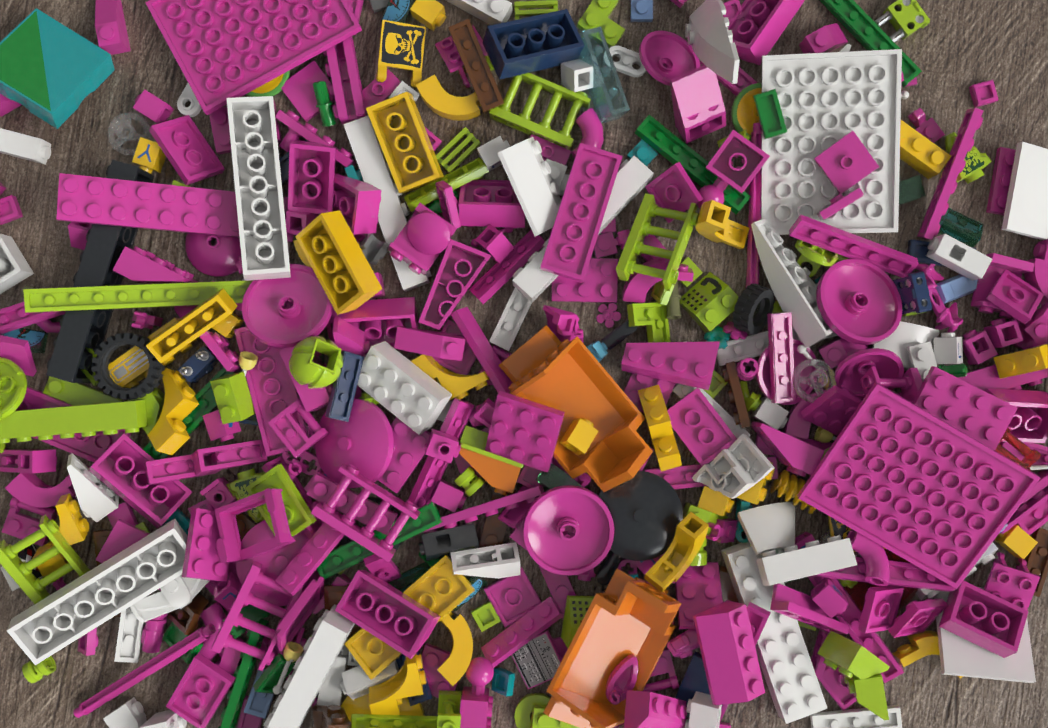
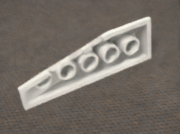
(712, 39)
(790, 284)

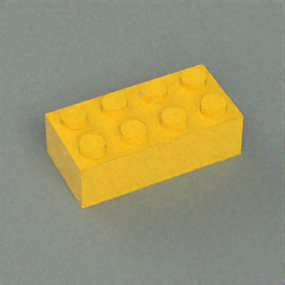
(405, 142)
(338, 262)

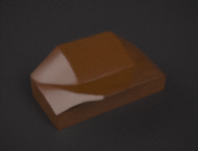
(188, 617)

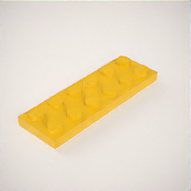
(436, 590)

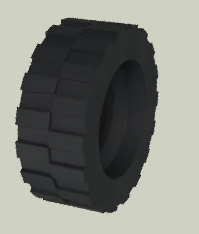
(752, 309)

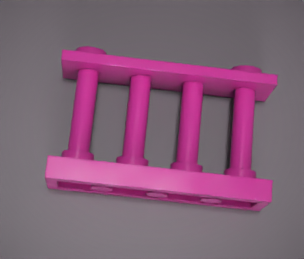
(346, 523)
(236, 618)

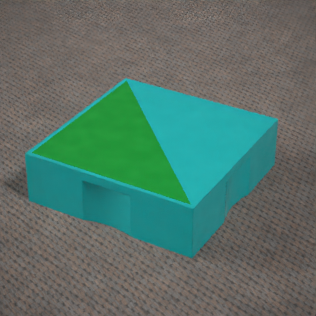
(50, 67)

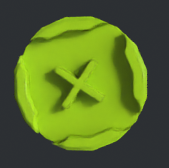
(815, 255)

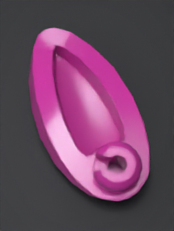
(622, 679)

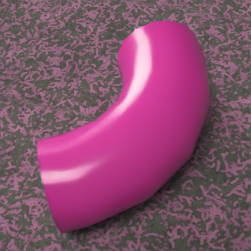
(591, 130)
(874, 557)
(212, 615)

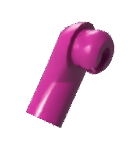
(49, 326)

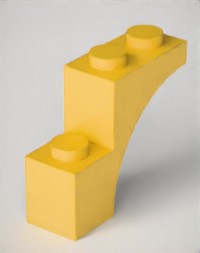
(1022, 361)
(453, 382)
(179, 402)
(660, 427)
(720, 504)
(72, 528)
(407, 682)

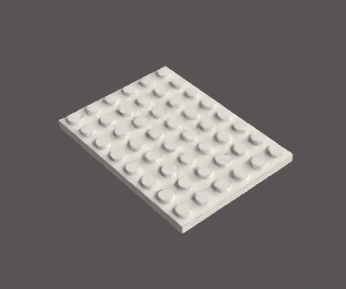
(821, 103)

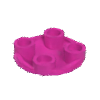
(429, 233)

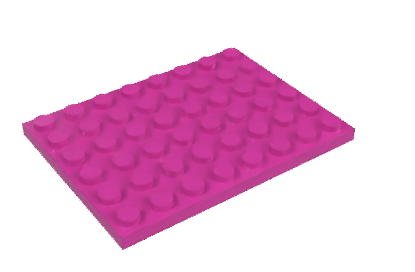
(242, 44)
(917, 485)

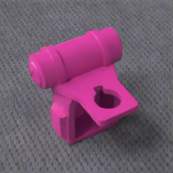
(684, 644)

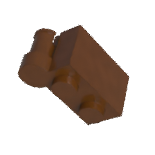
(330, 717)

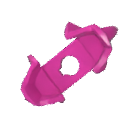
(947, 316)

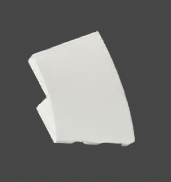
(905, 336)
(735, 468)
(769, 527)

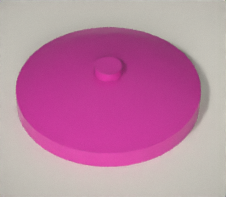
(859, 301)
(286, 309)
(361, 441)
(568, 530)
(272, 562)

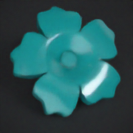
(717, 335)

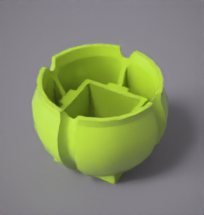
(310, 373)

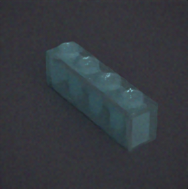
(607, 89)

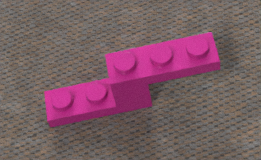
(205, 462)

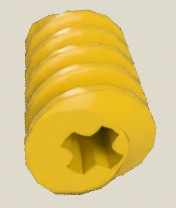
(790, 486)

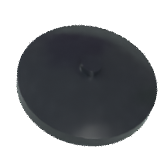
(643, 516)

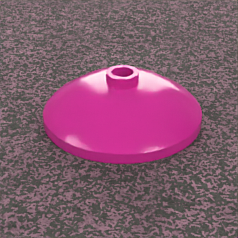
(667, 56)
(213, 260)
(857, 364)
(763, 373)

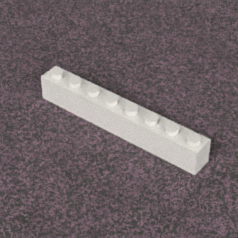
(377, 173)
(627, 185)

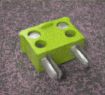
(907, 15)

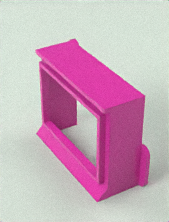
(229, 543)

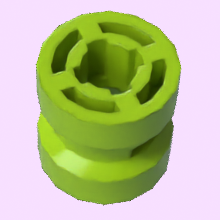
(469, 476)
(34, 673)

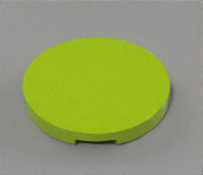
(12, 387)

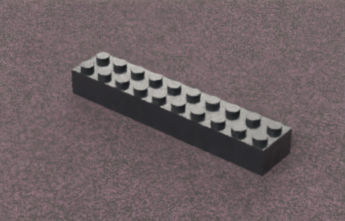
(89, 327)

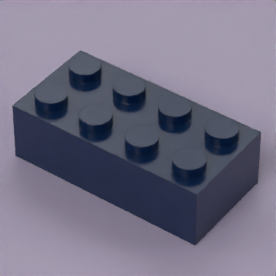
(532, 43)

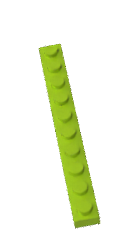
(129, 296)

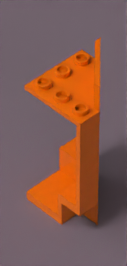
(575, 382)
(618, 623)

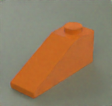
(495, 472)

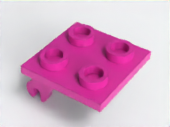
(451, 56)
(1012, 584)

